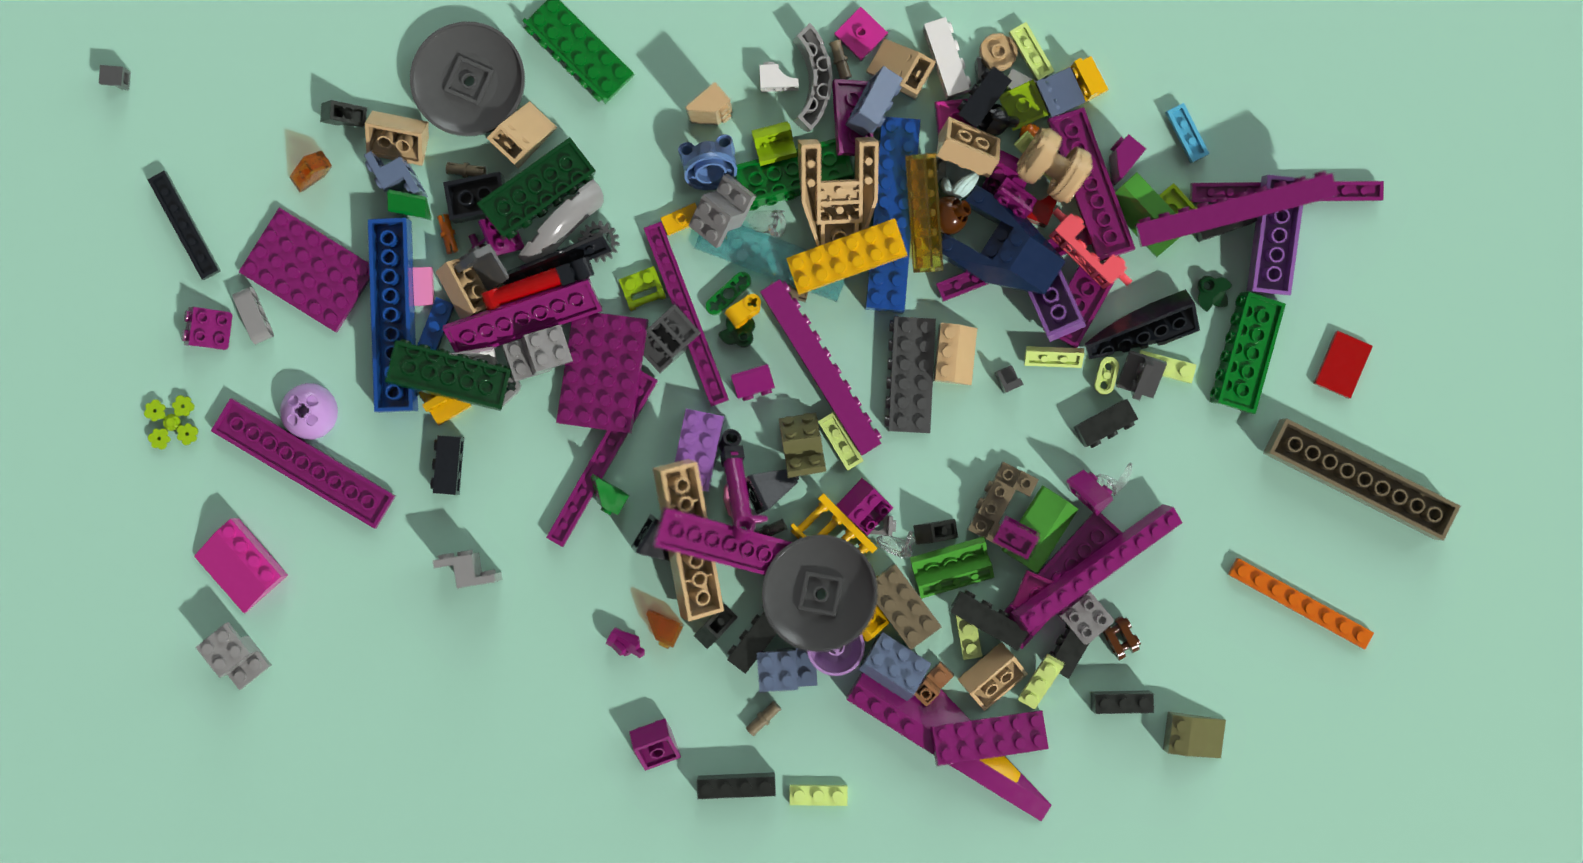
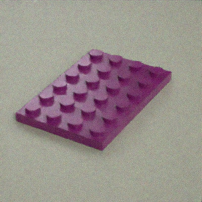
(307, 270)
(604, 374)

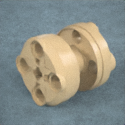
(1066, 172)

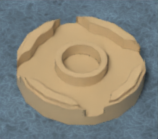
(998, 52)

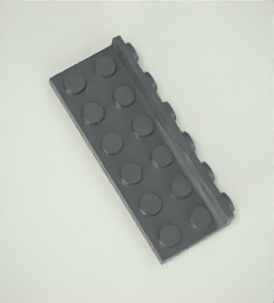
(910, 374)

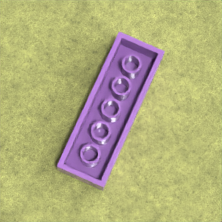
(1275, 246)

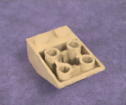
(904, 62)
(522, 134)

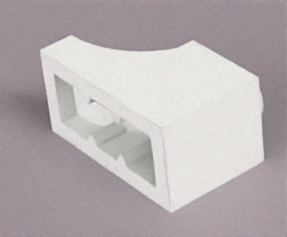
(774, 80)

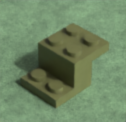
(802, 445)

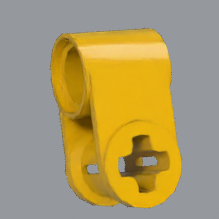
(741, 312)

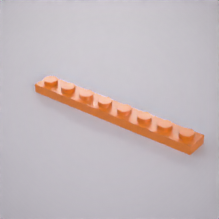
(1300, 603)

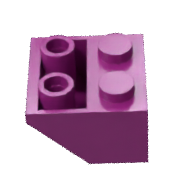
(1005, 168)
(864, 506)

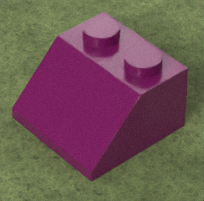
(1123, 157)
(753, 382)
(1089, 491)
(654, 744)

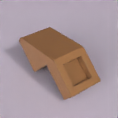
(933, 683)

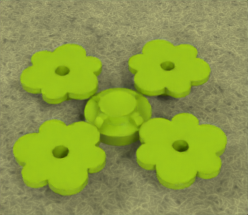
(171, 422)

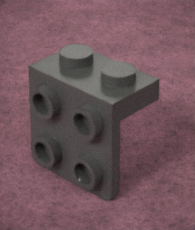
(485, 264)

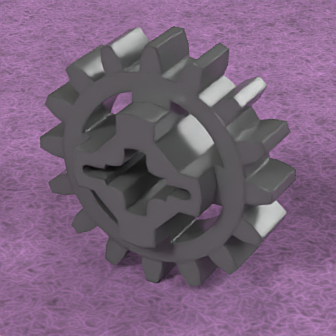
(587, 234)

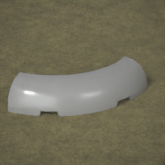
(820, 77)
(563, 222)

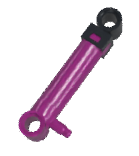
(732, 460)

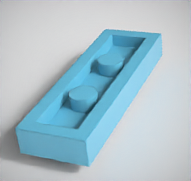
(1187, 133)

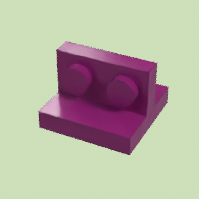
(1016, 537)

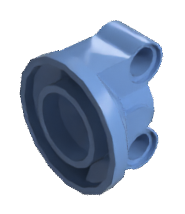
(708, 162)

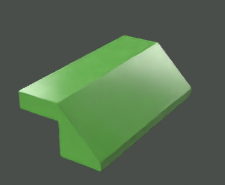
(1141, 201)
(1050, 517)
(952, 567)

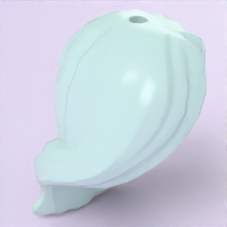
(958, 181)

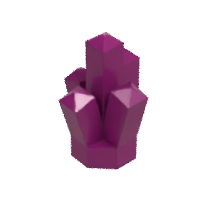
(625, 643)

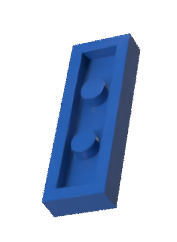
(433, 329)

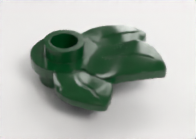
(1215, 294)
(732, 335)

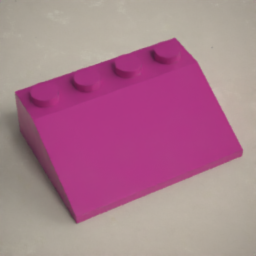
(240, 564)

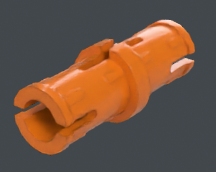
(447, 233)

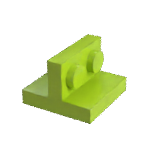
(774, 143)

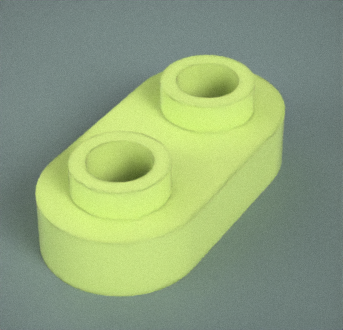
(1106, 376)

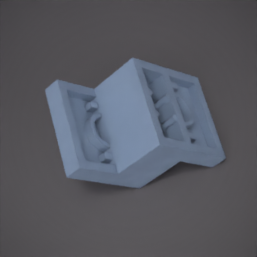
(394, 175)
(785, 670)

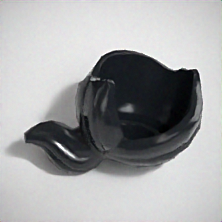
(998, 121)

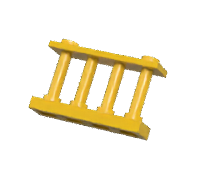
(837, 519)

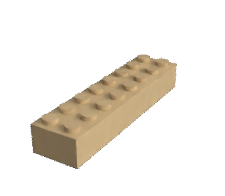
(693, 577)

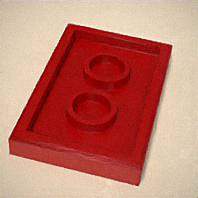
(1343, 364)

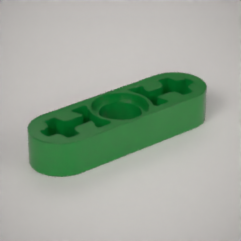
(742, 287)

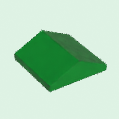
(408, 204)

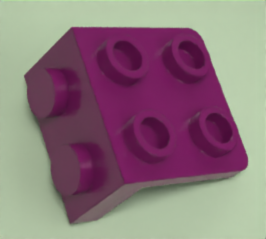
(207, 328)

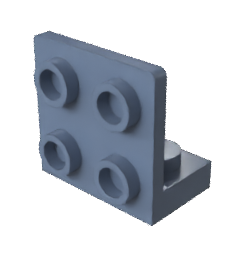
(1060, 92)

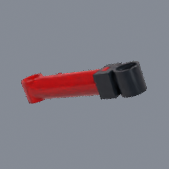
(538, 283)

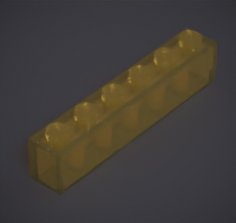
(924, 213)

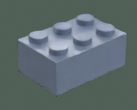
(874, 102)
(894, 666)

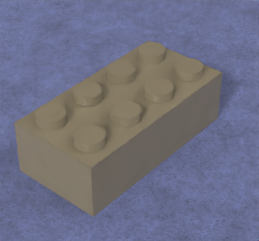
(904, 607)

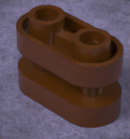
(1131, 641)

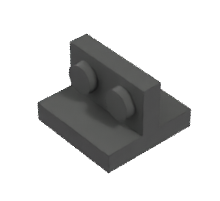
(1141, 375)

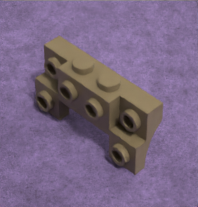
(997, 497)

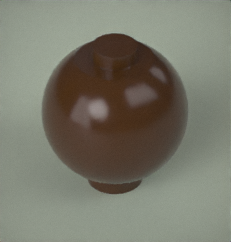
(953, 214)

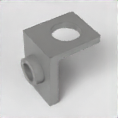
(888, 528)

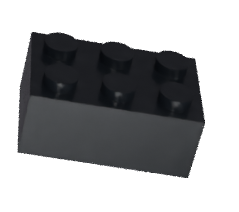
(465, 193)

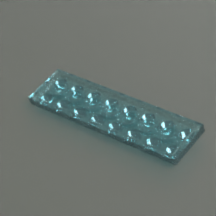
(763, 255)

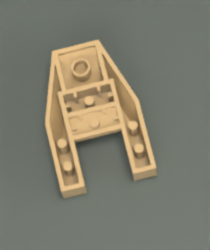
(838, 206)

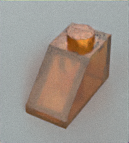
(310, 170)
(664, 629)

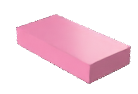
(423, 286)

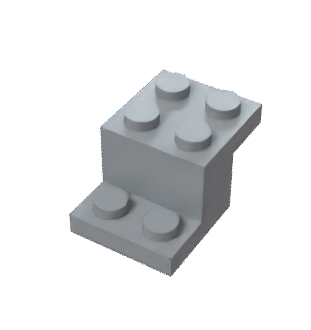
(722, 210)
(537, 353)
(467, 569)
(233, 656)

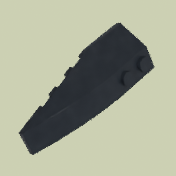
(1151, 324)

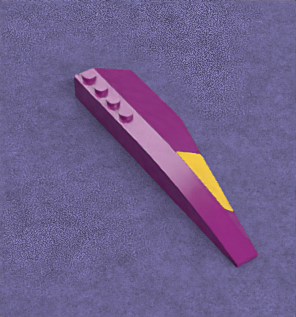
(914, 721)

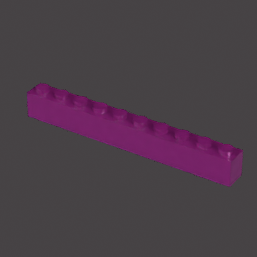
(1235, 210)
(820, 367)
(1096, 568)

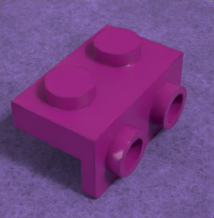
(1015, 198)

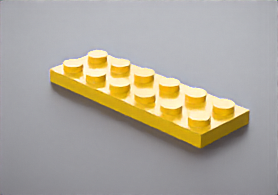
(847, 256)

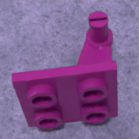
(493, 238)

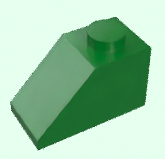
(608, 496)

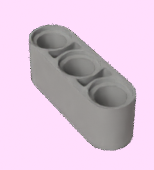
(253, 315)

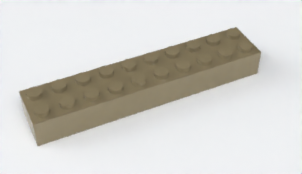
(1361, 479)

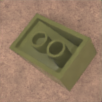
(1194, 735)

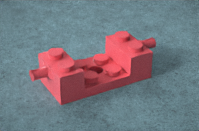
(1102, 274)

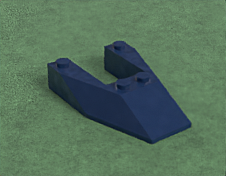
(1014, 254)

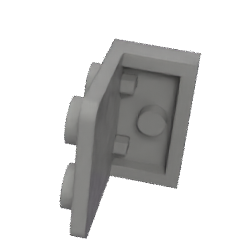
(1086, 617)

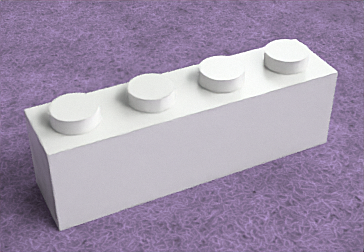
(948, 63)

